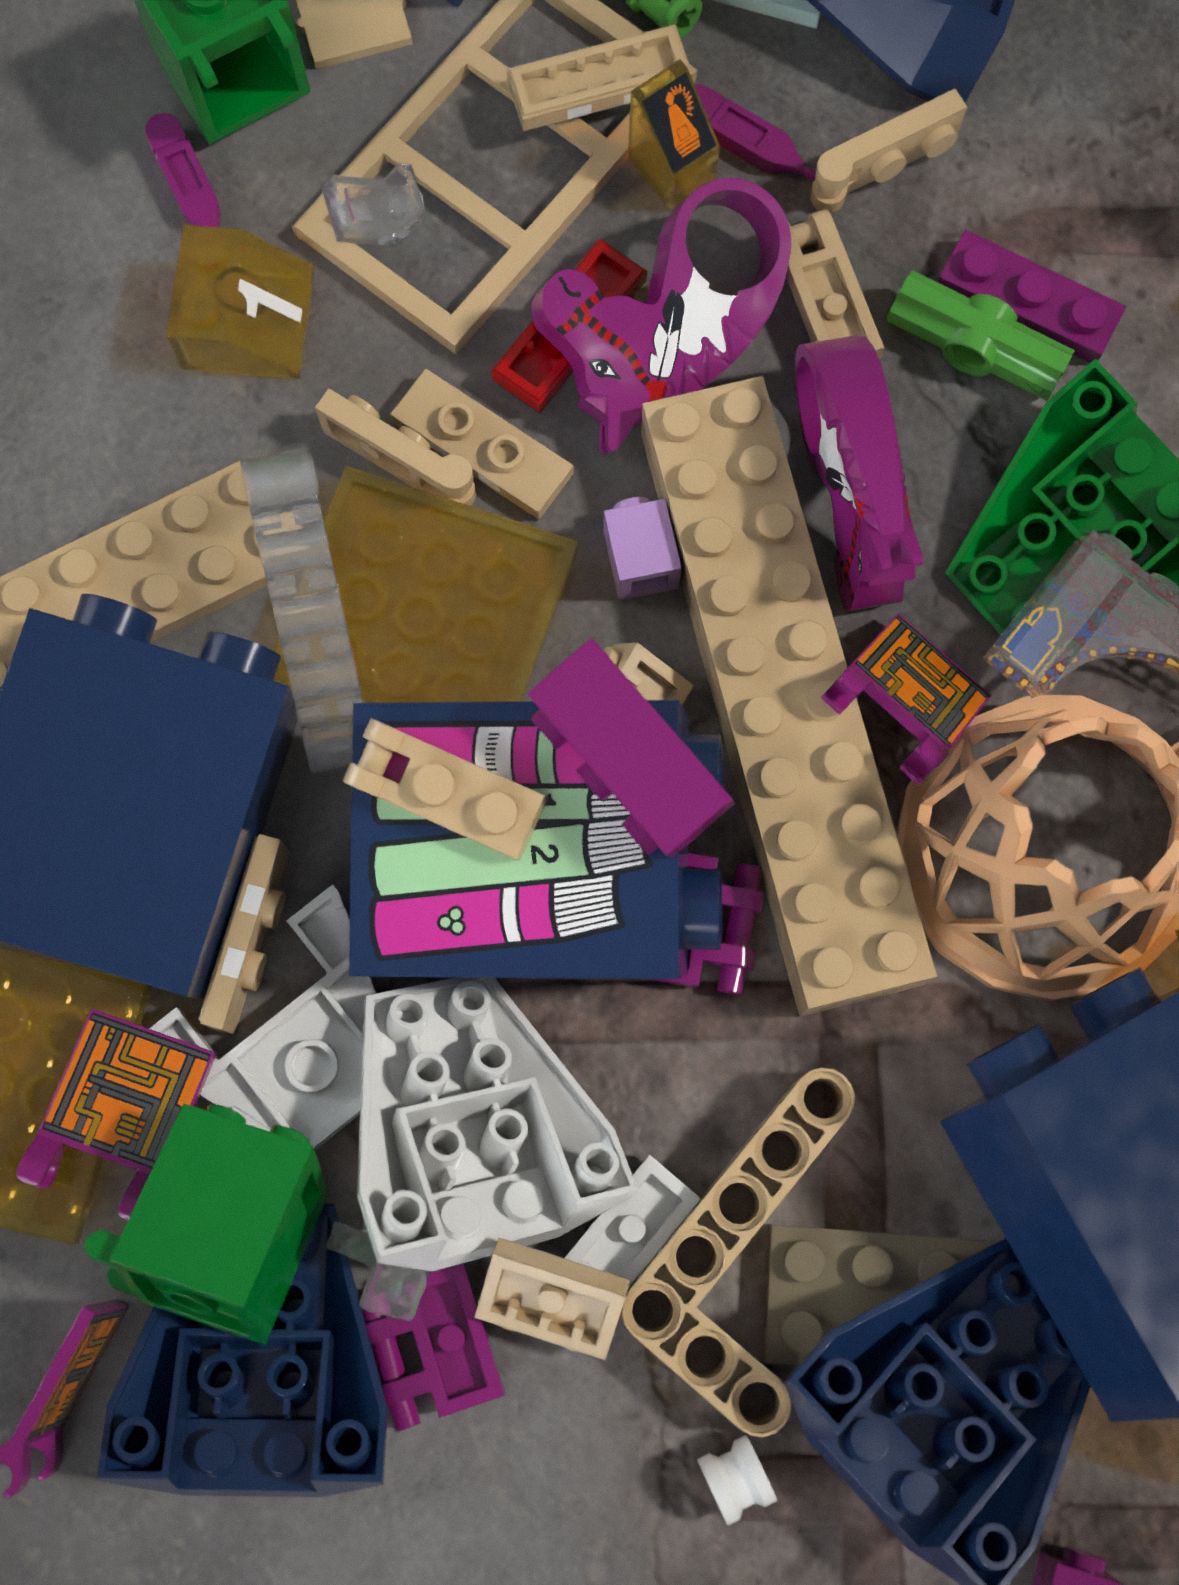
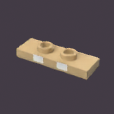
(591, 77)
(496, 449)
(239, 961)

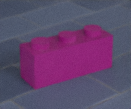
(628, 751)

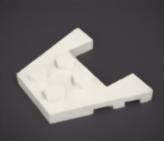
(308, 1057)

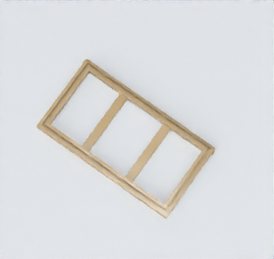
(524, 246)

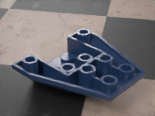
(923, 42)
(950, 1414)
(249, 1417)

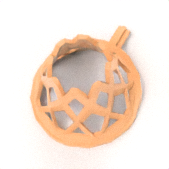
(1046, 721)

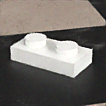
(636, 1229)

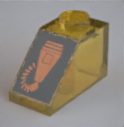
(671, 135)

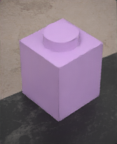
(641, 547)

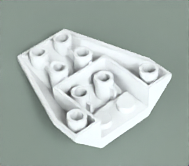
(473, 1129)

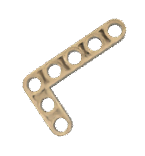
(727, 1239)

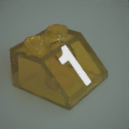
(238, 304)

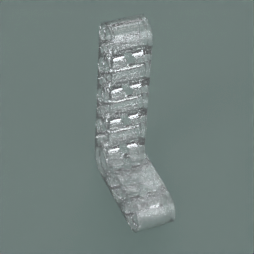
(304, 598)

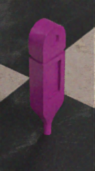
(751, 136)
(182, 170)

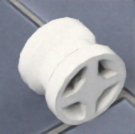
(737, 1480)

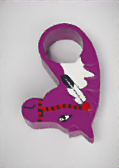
(683, 332)
(857, 455)

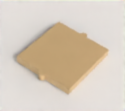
(352, 28)

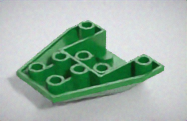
(1076, 472)

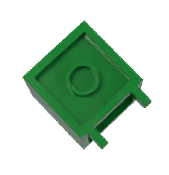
(227, 58)
(219, 1222)

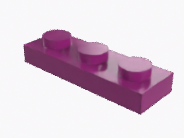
(1036, 294)

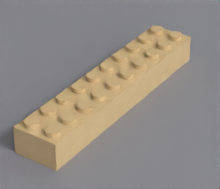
(768, 659)

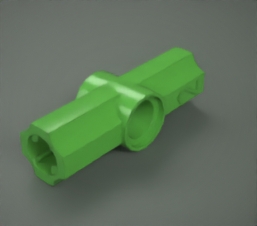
(979, 335)

